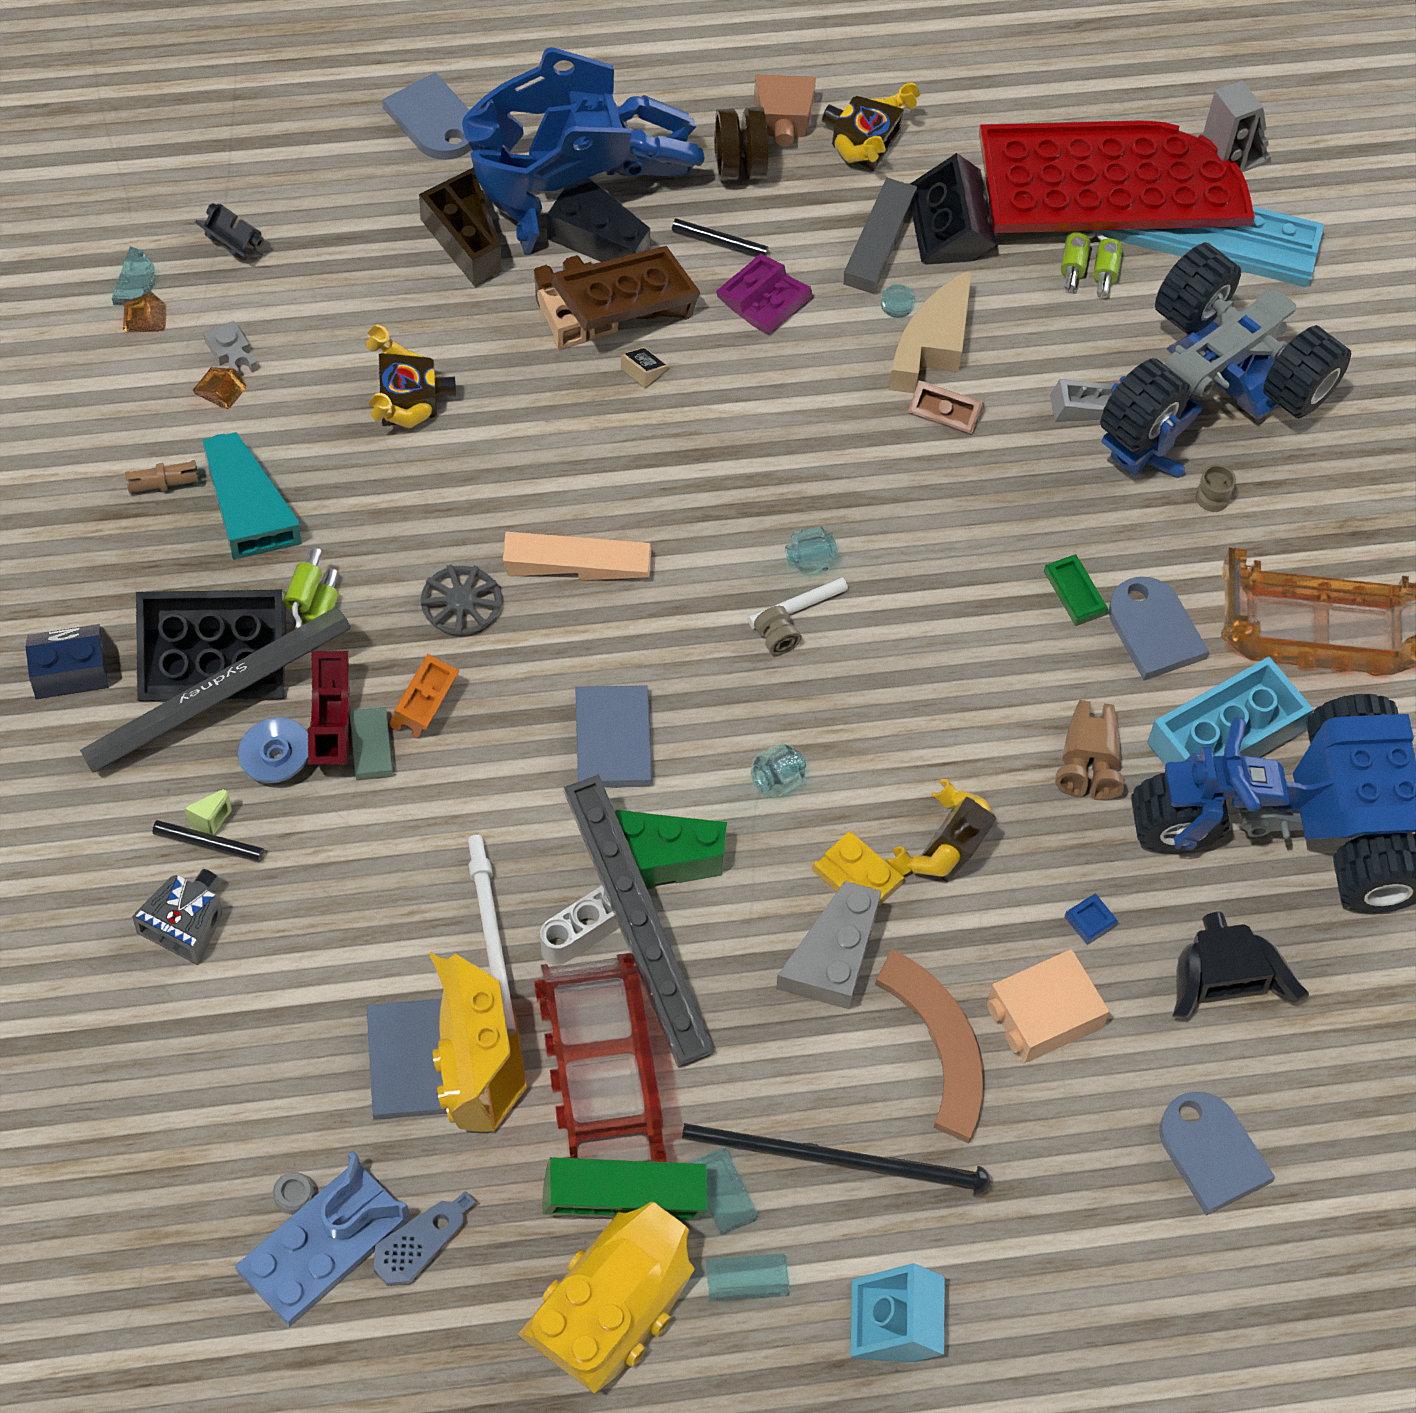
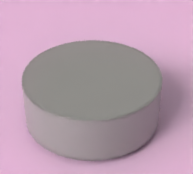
(292, 1192)

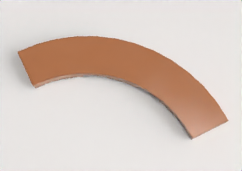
(951, 1037)

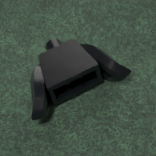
(1231, 964)

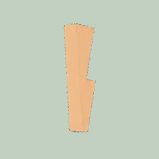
(588, 557)

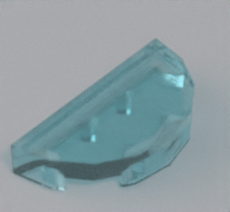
(135, 277)

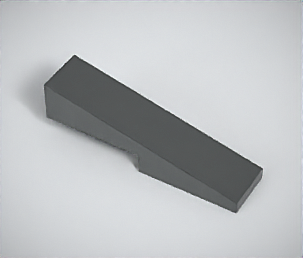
(879, 235)

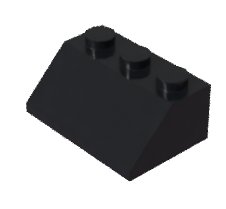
(952, 213)

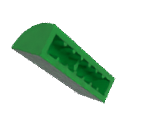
(623, 1186)

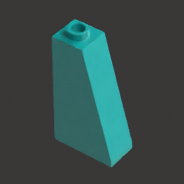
(248, 502)

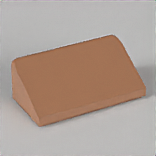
(946, 407)

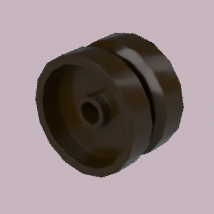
(738, 144)

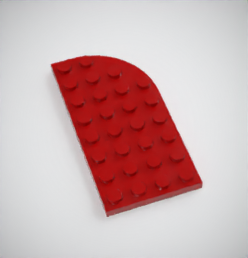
(1108, 178)

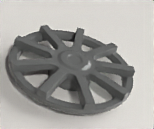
(460, 598)

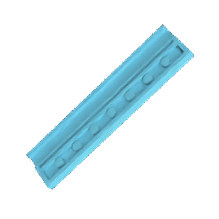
(1273, 247)

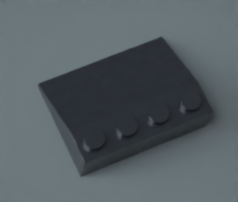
(200, 633)

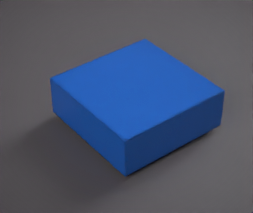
(1091, 919)

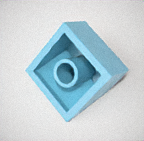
(898, 1315)

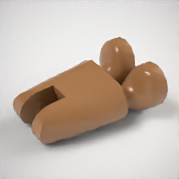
(1094, 739)

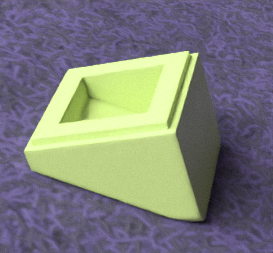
(209, 812)

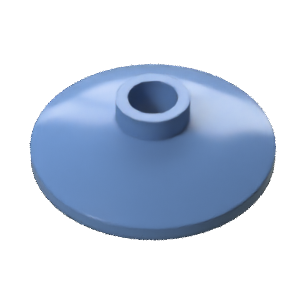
(269, 739)

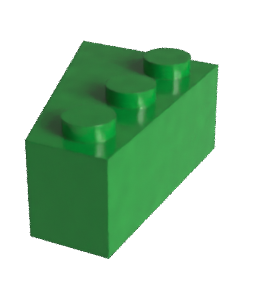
(673, 846)

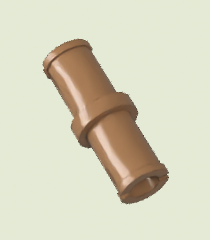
(162, 477)

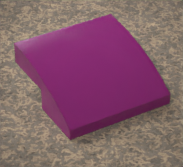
(764, 294)

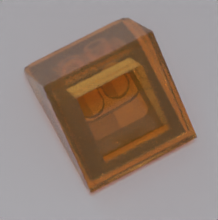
(144, 314)
(220, 386)

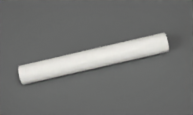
(808, 598)

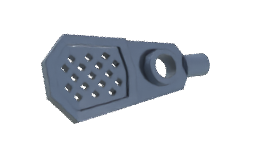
(424, 1236)

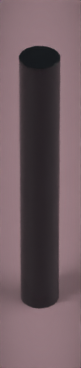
(719, 238)
(208, 841)

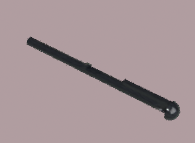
(808, 1151)

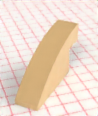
(933, 335)

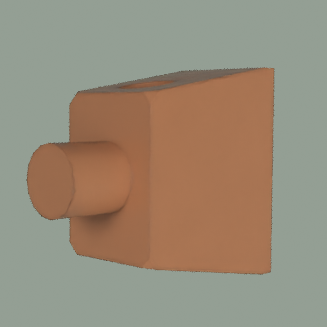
(786, 105)

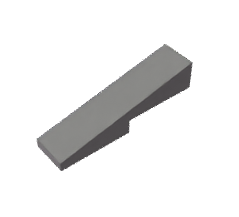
(1079, 400)

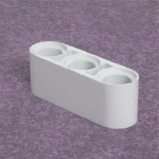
(577, 935)

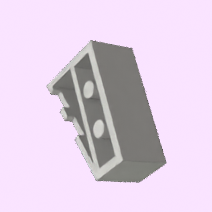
(1238, 126)
(834, 949)

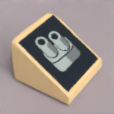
(642, 366)

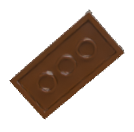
(628, 288)

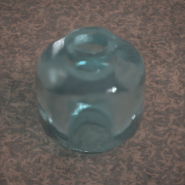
(812, 550)
(778, 770)

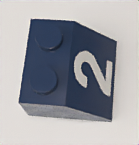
(66, 661)

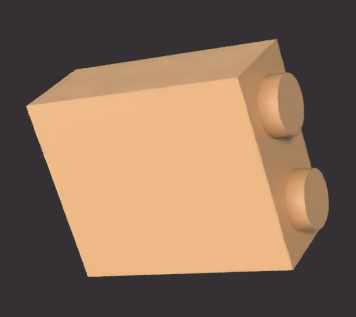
(1047, 1006)

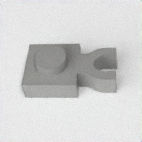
(230, 346)

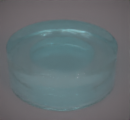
(897, 301)

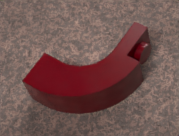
(330, 708)

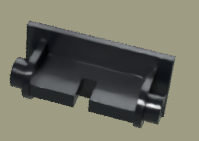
(220, 228)

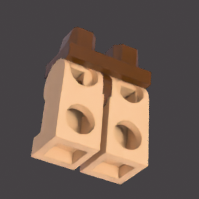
(562, 322)

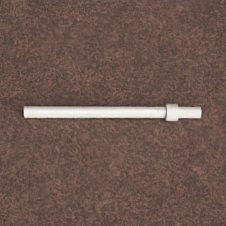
(481, 873)

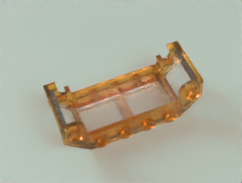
(1318, 619)

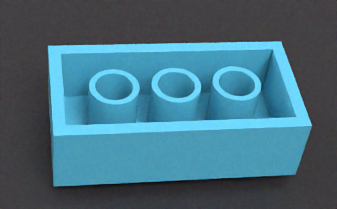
(1258, 694)

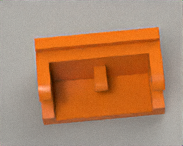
(423, 695)

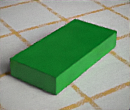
(1075, 590)

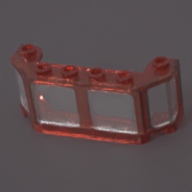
(601, 1060)

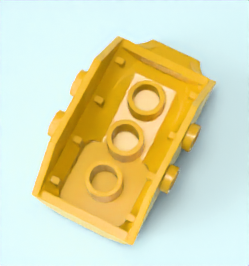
(474, 1054)
(613, 1297)

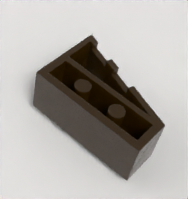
(462, 225)

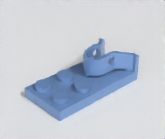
(322, 1242)

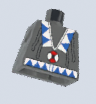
(182, 915)

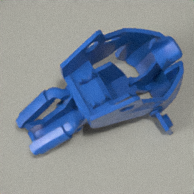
(575, 140)

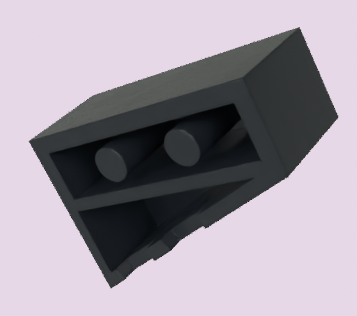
(595, 223)

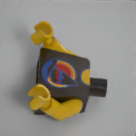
(869, 125)
(406, 383)
(954, 840)

